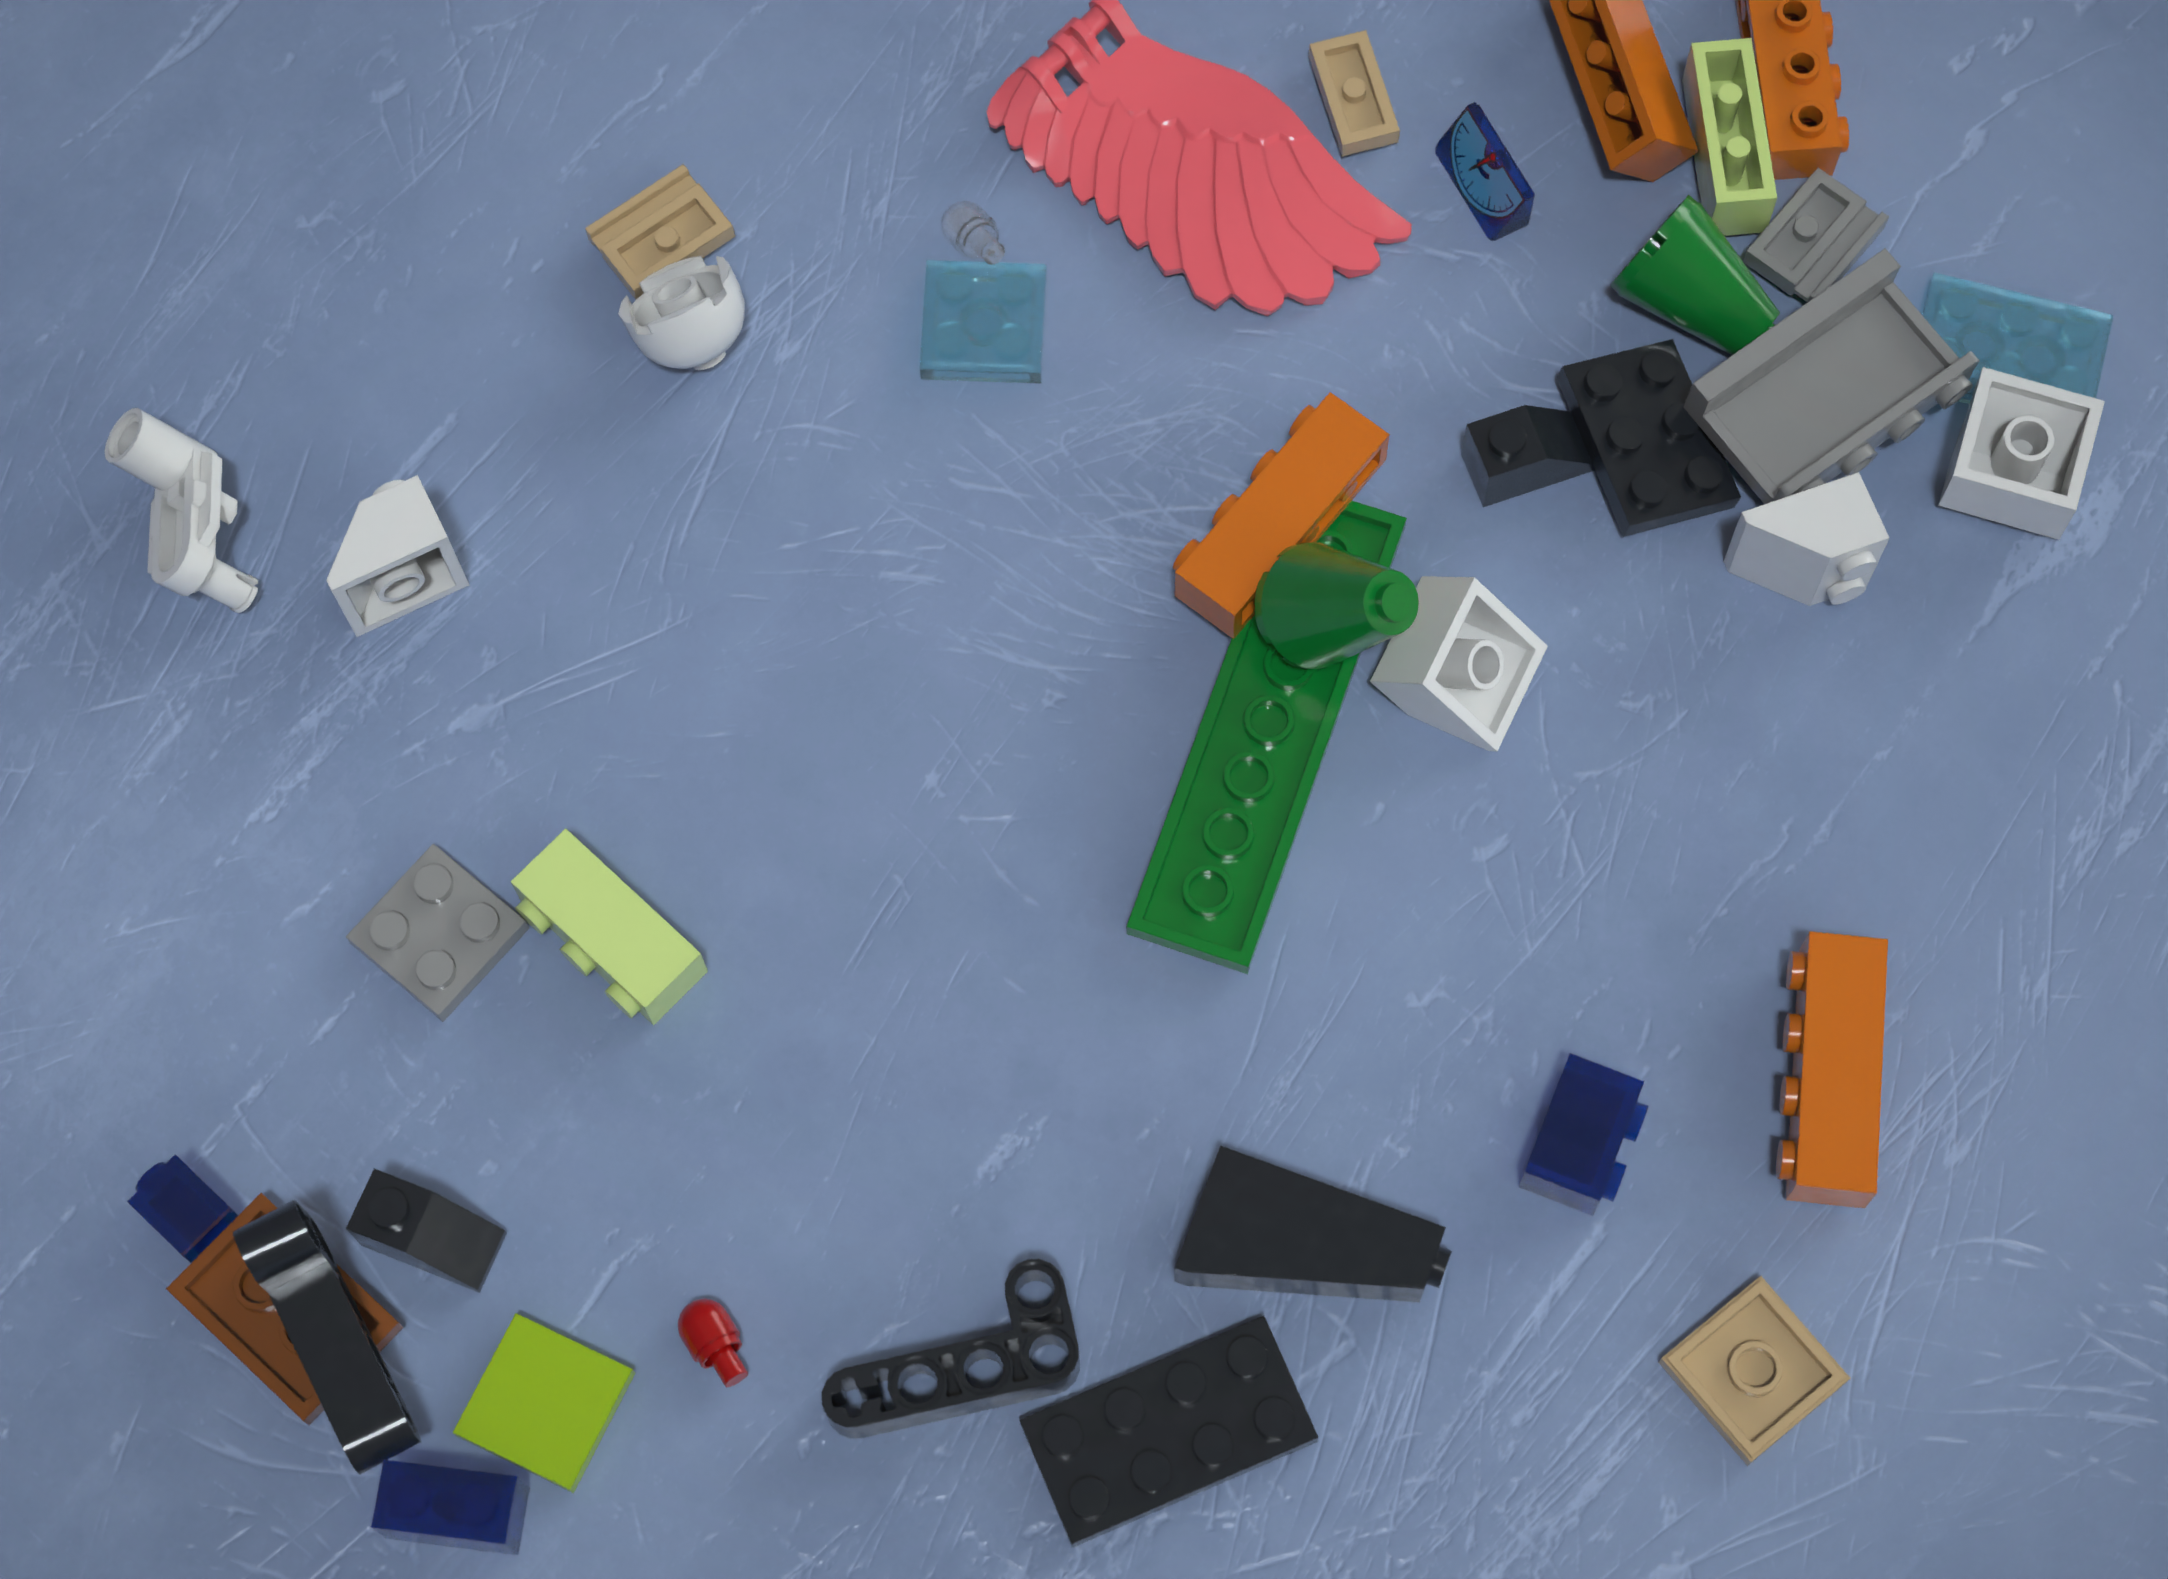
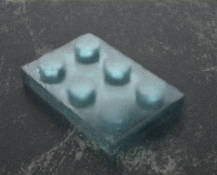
(2019, 333)

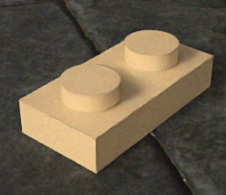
(1354, 93)

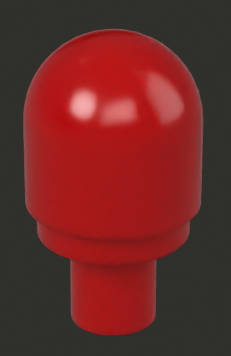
(712, 1339)

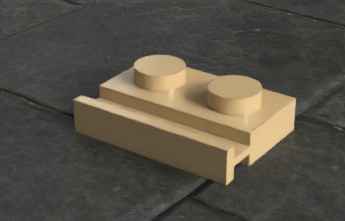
(659, 228)

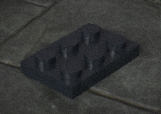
(1643, 440)

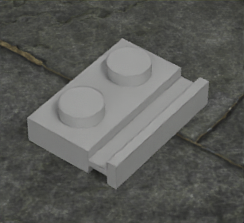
(1815, 237)

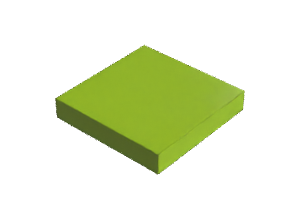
(544, 1403)

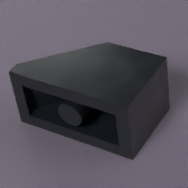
(1523, 452)
(425, 1230)

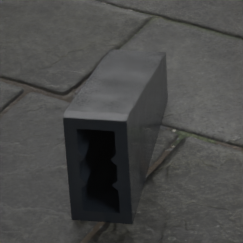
(1301, 1236)

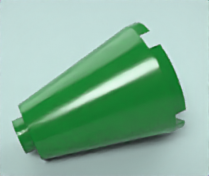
(1697, 282)
(1330, 605)

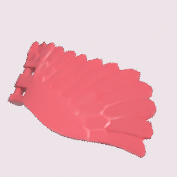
(1193, 166)

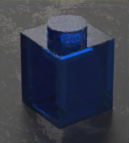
(181, 1207)

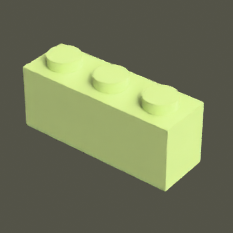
(1730, 135)
(607, 929)

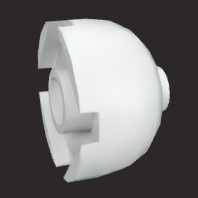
(686, 314)

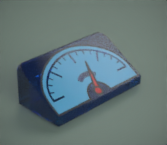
(1485, 174)

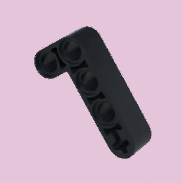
(328, 1334)
(951, 1363)

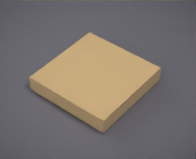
(1754, 1370)

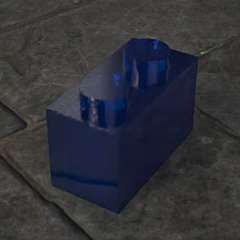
(1583, 1135)
(450, 1507)

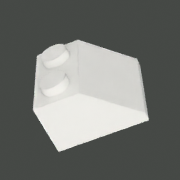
(2022, 453)
(1811, 543)
(393, 558)
(1461, 661)

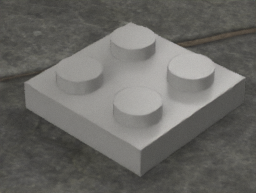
(437, 932)

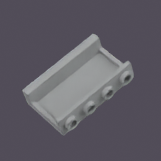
(1829, 385)

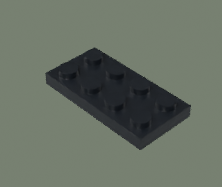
(1168, 1431)

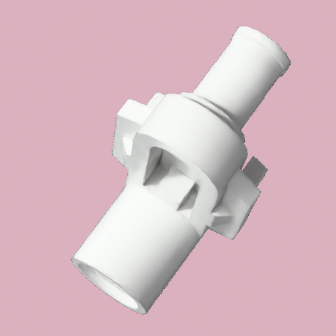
(183, 510)

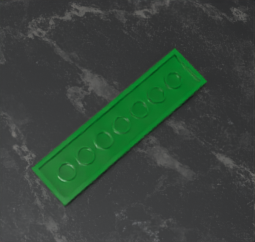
(1249, 782)

